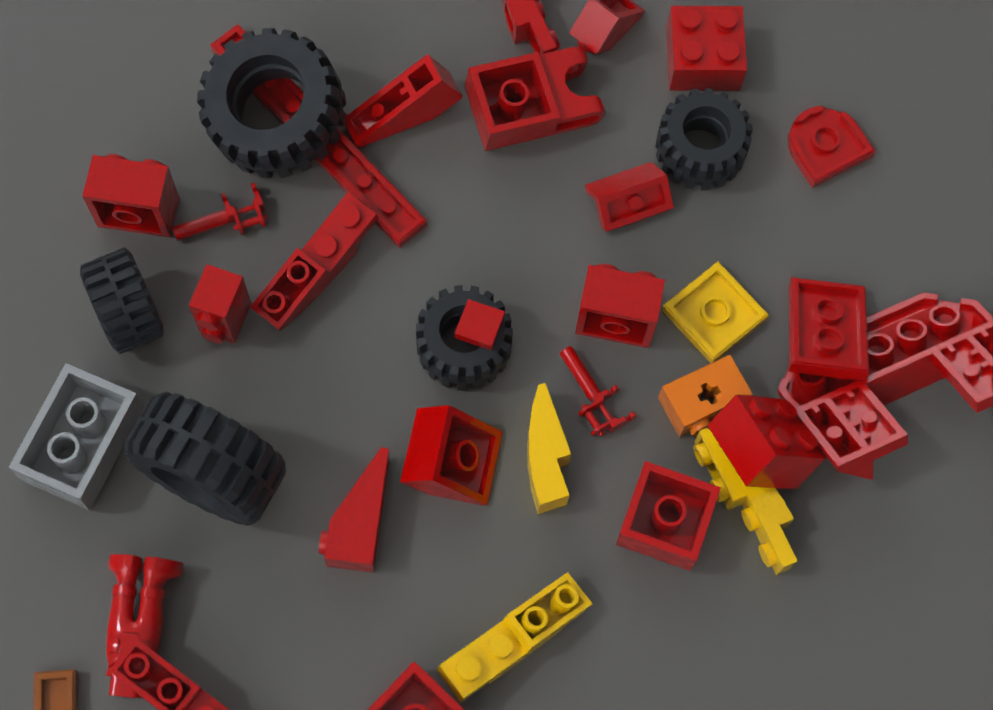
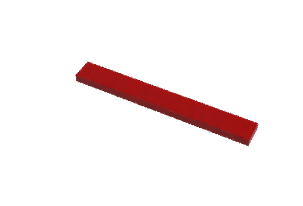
(344, 162)

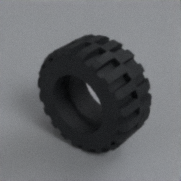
(245, 68)
(205, 458)

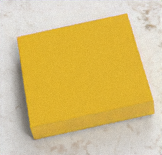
(714, 312)

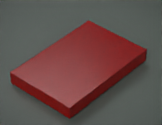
(827, 329)

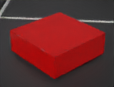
(479, 324)

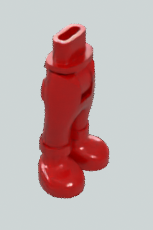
(148, 626)

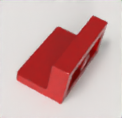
(630, 195)

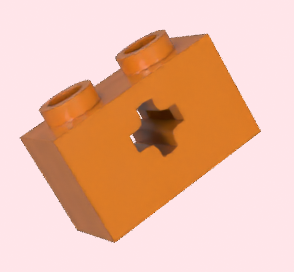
(681, 397)

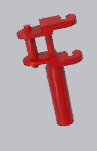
(224, 217)
(593, 394)

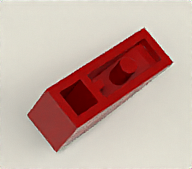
(405, 102)
(356, 524)

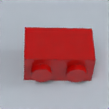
(220, 304)

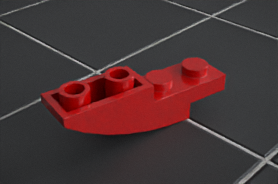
(527, 22)
(317, 264)
(160, 681)

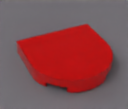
(826, 144)

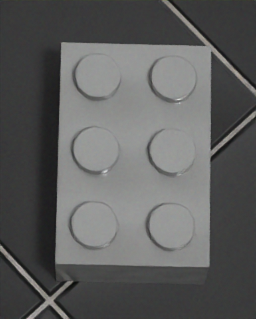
(77, 436)

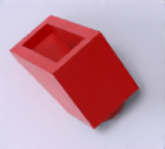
(605, 23)

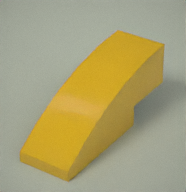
(546, 454)

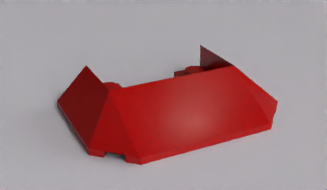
(906, 351)

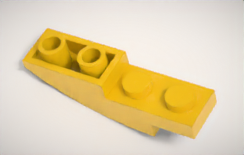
(763, 507)
(514, 637)

